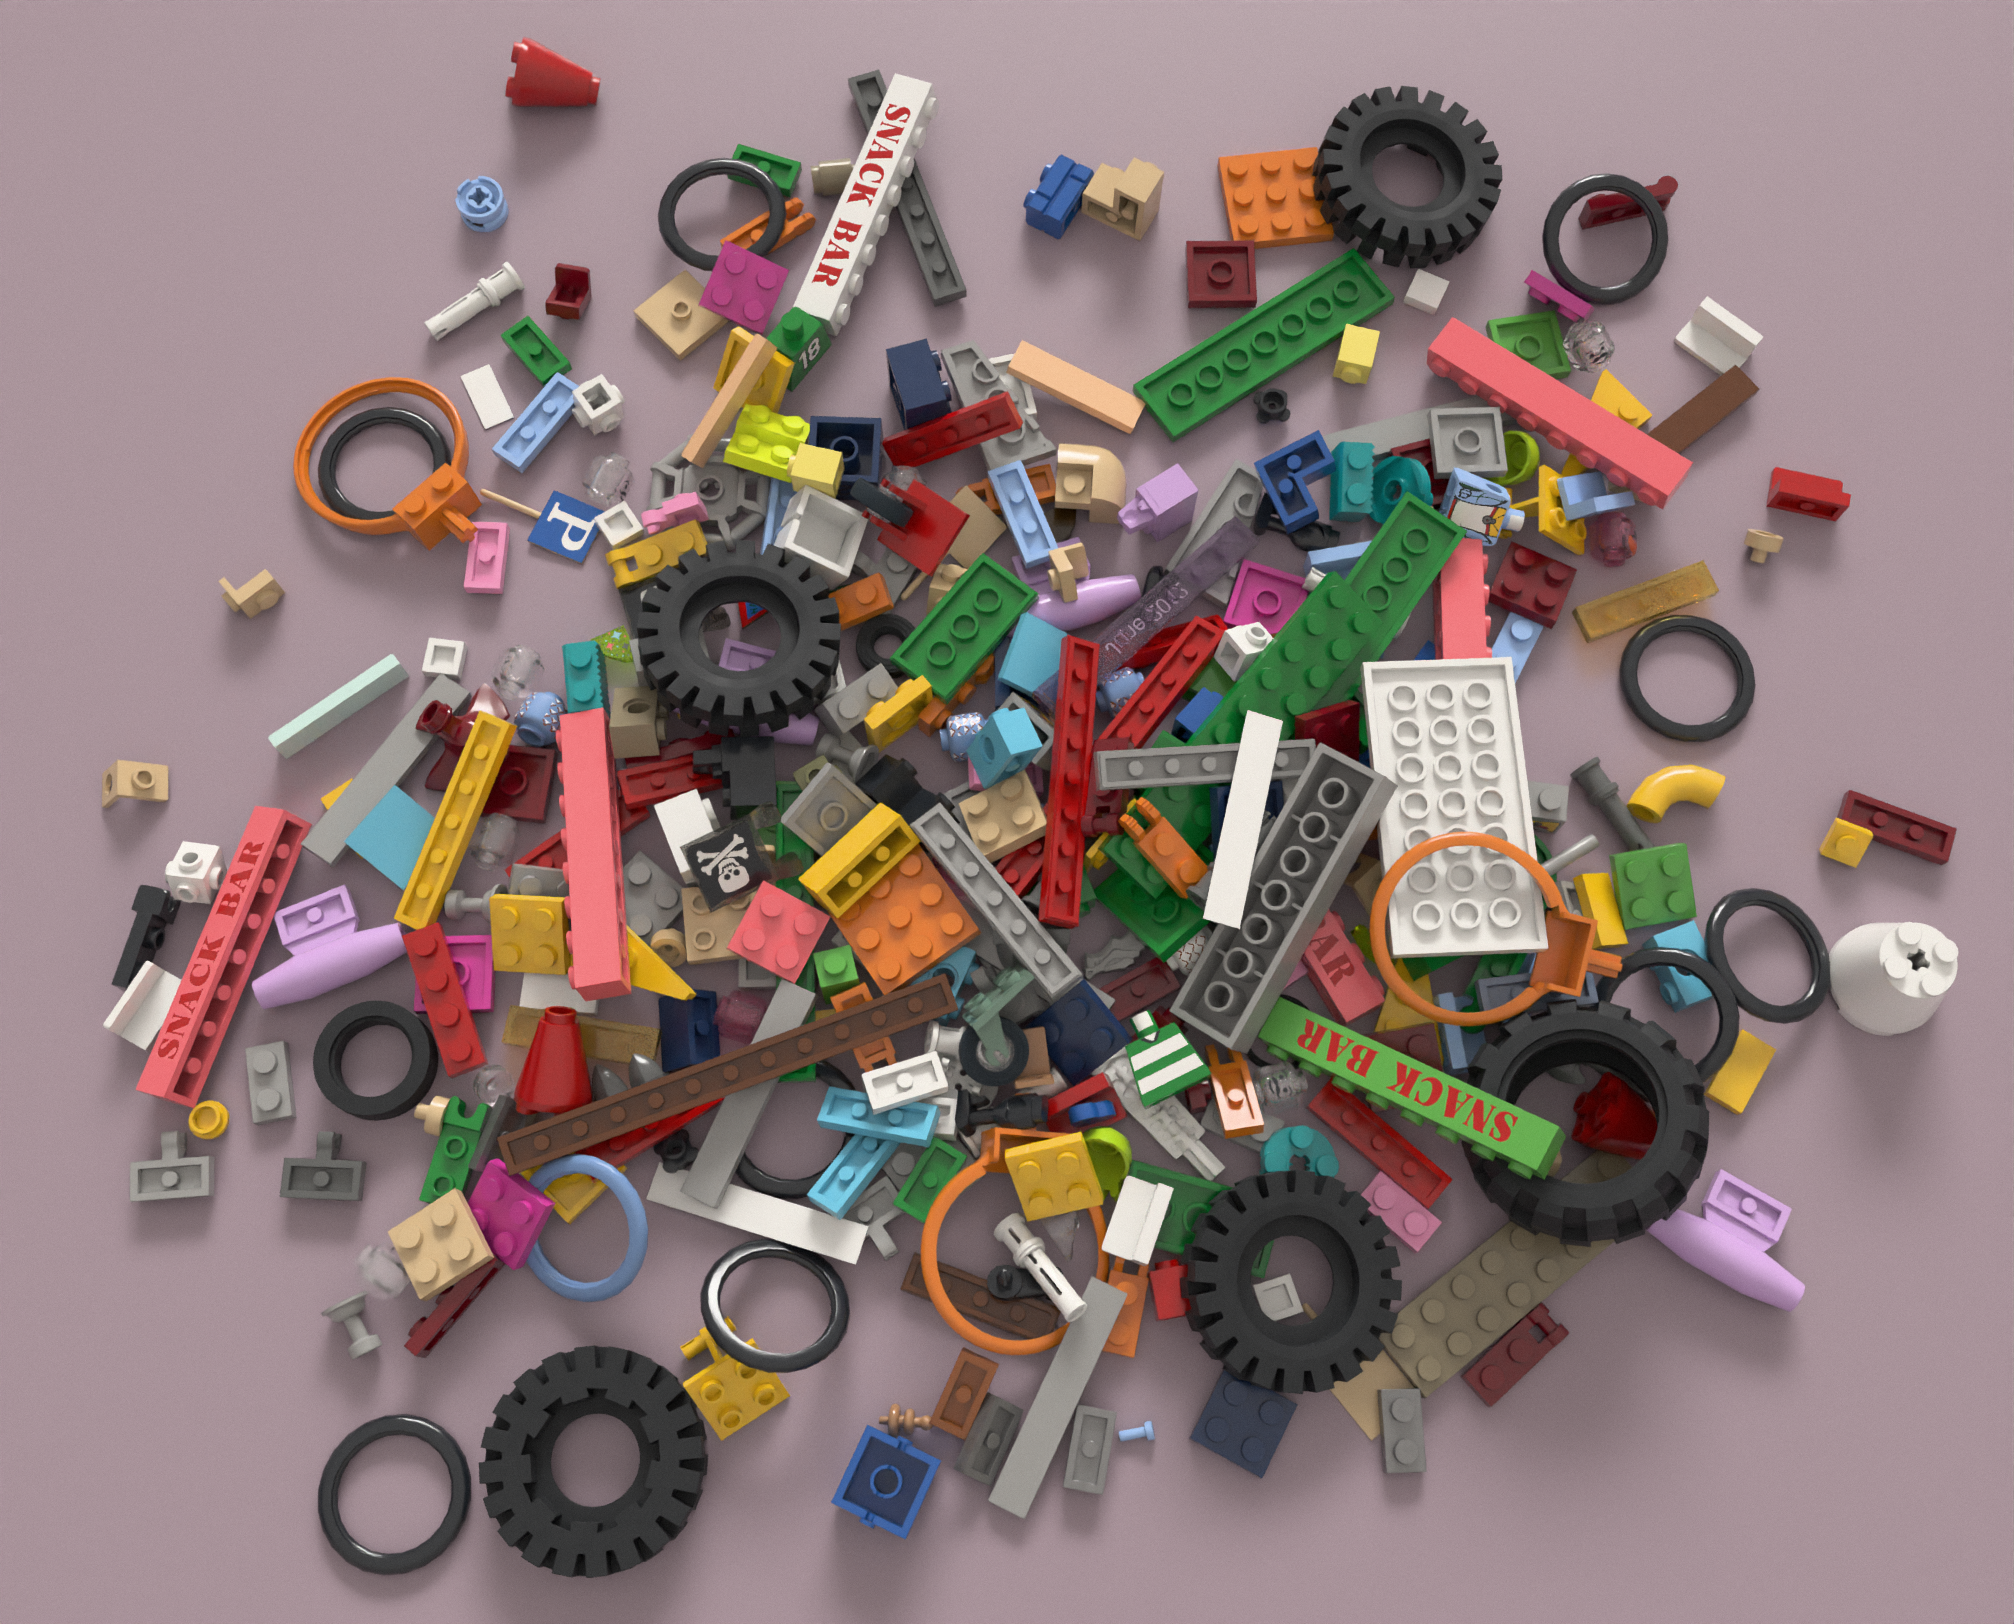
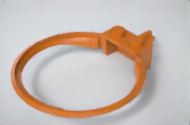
(431, 509)
(1555, 970)
(991, 1160)

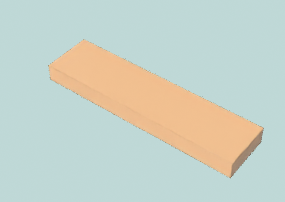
(1075, 387)
(729, 400)

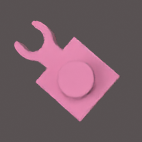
(675, 512)

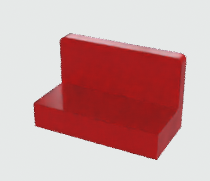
(1807, 494)
(1092, 1090)

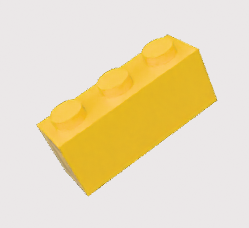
(859, 860)

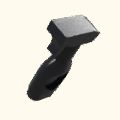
(1307, 538)
(1013, 1112)

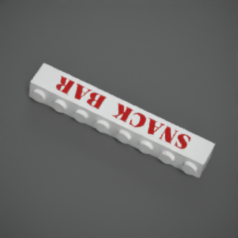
(867, 202)

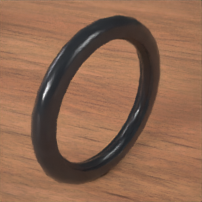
(715, 167)
(1555, 217)
(353, 426)
(1664, 726)
(1806, 929)
(1708, 975)
(794, 1187)
(761, 1359)
(451, 1525)

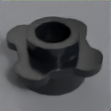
(1271, 397)
(681, 1160)

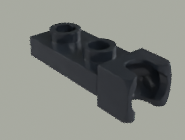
(147, 935)

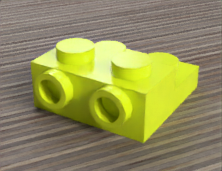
(766, 441)

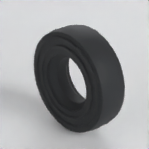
(871, 631)

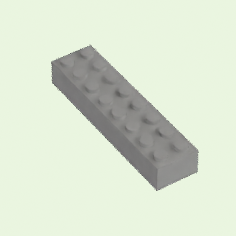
(1286, 898)

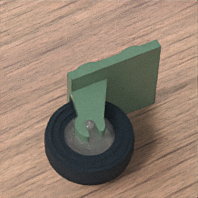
(993, 1046)

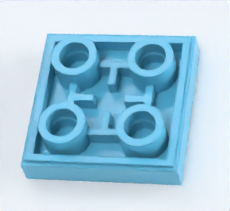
(1031, 654)
(393, 835)

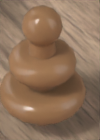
(907, 1421)

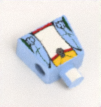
(1479, 507)

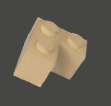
(1125, 199)

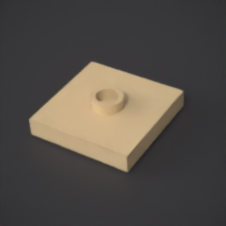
(676, 317)

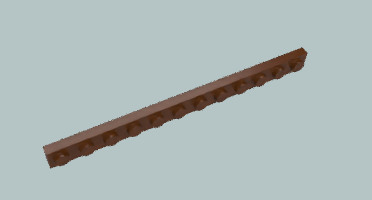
(726, 1074)

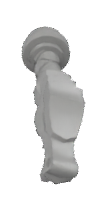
(1114, 957)

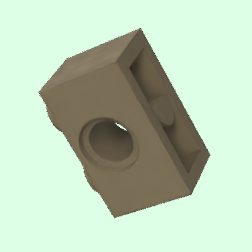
(637, 722)

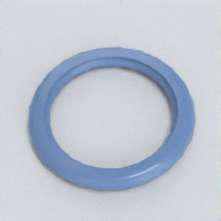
(636, 1220)

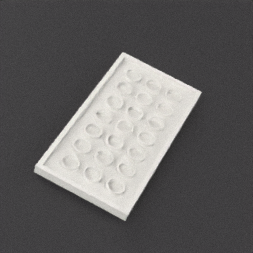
(1459, 766)

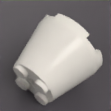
(1891, 975)

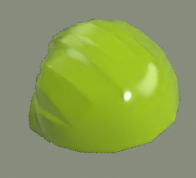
(1521, 458)
(1110, 1158)

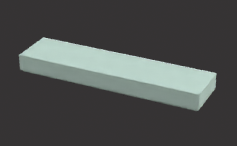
(338, 706)

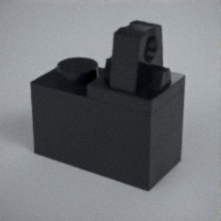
(745, 769)

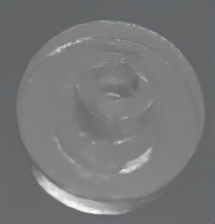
(492, 1082)

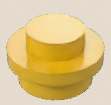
(208, 1120)

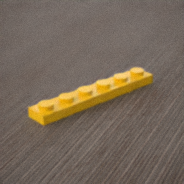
(455, 821)

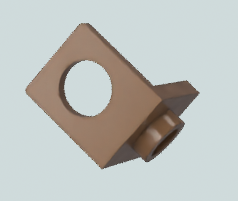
(1037, 1068)

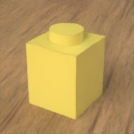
(1356, 354)
(816, 468)

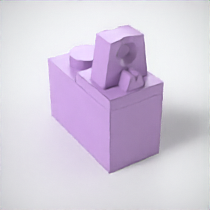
(1161, 505)

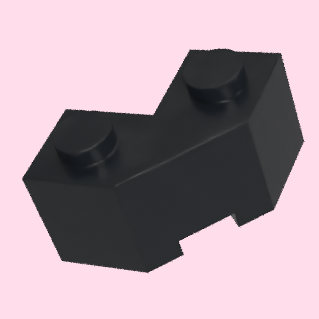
(895, 786)

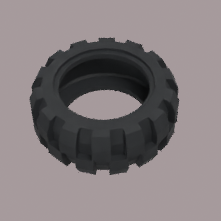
(1647, 1057)

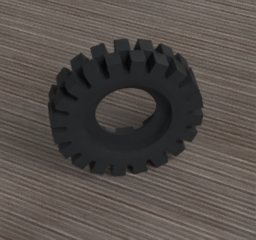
(1417, 232)
(726, 697)
(1221, 1293)
(520, 1447)

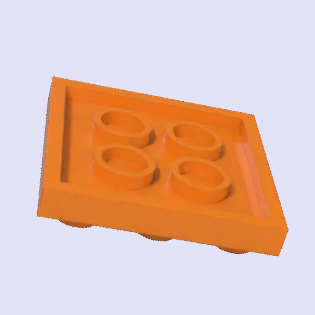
(1273, 198)
(906, 923)

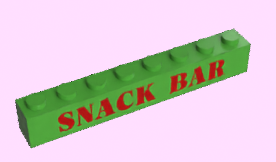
(1414, 1088)

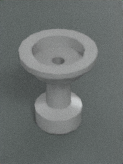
(858, 762)
(458, 903)
(348, 1312)

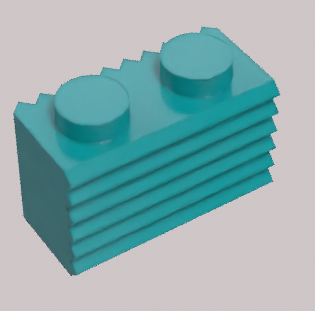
(1351, 482)
(585, 677)

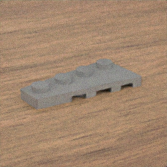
(977, 380)
(1235, 496)

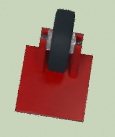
(919, 526)

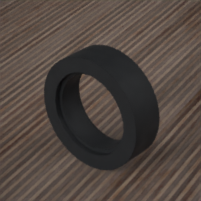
(338, 1034)

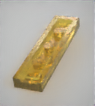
(1645, 601)
(601, 1038)

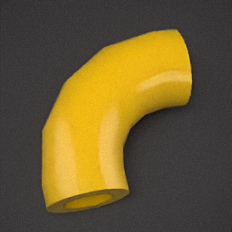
(1674, 785)

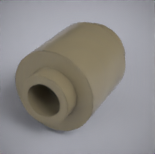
(831, 176)

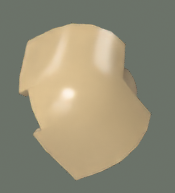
(1090, 481)

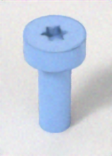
(1146, 1431)

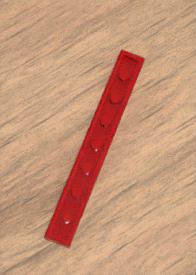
(1069, 783)

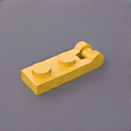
(656, 553)

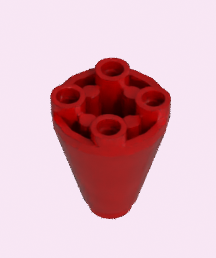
(548, 79)
(556, 1066)
(1614, 1119)

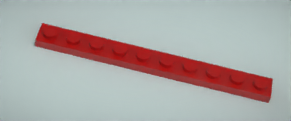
(1135, 720)

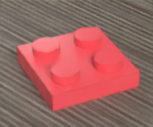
(778, 932)

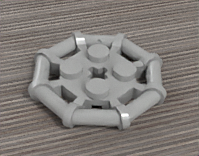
(722, 507)

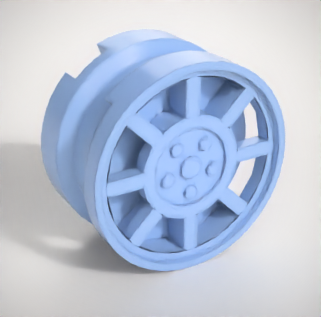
(482, 203)

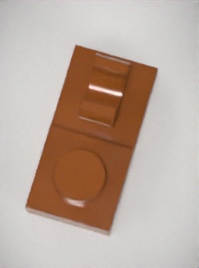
(964, 1393)

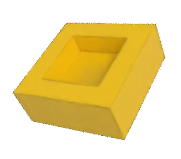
(1846, 842)

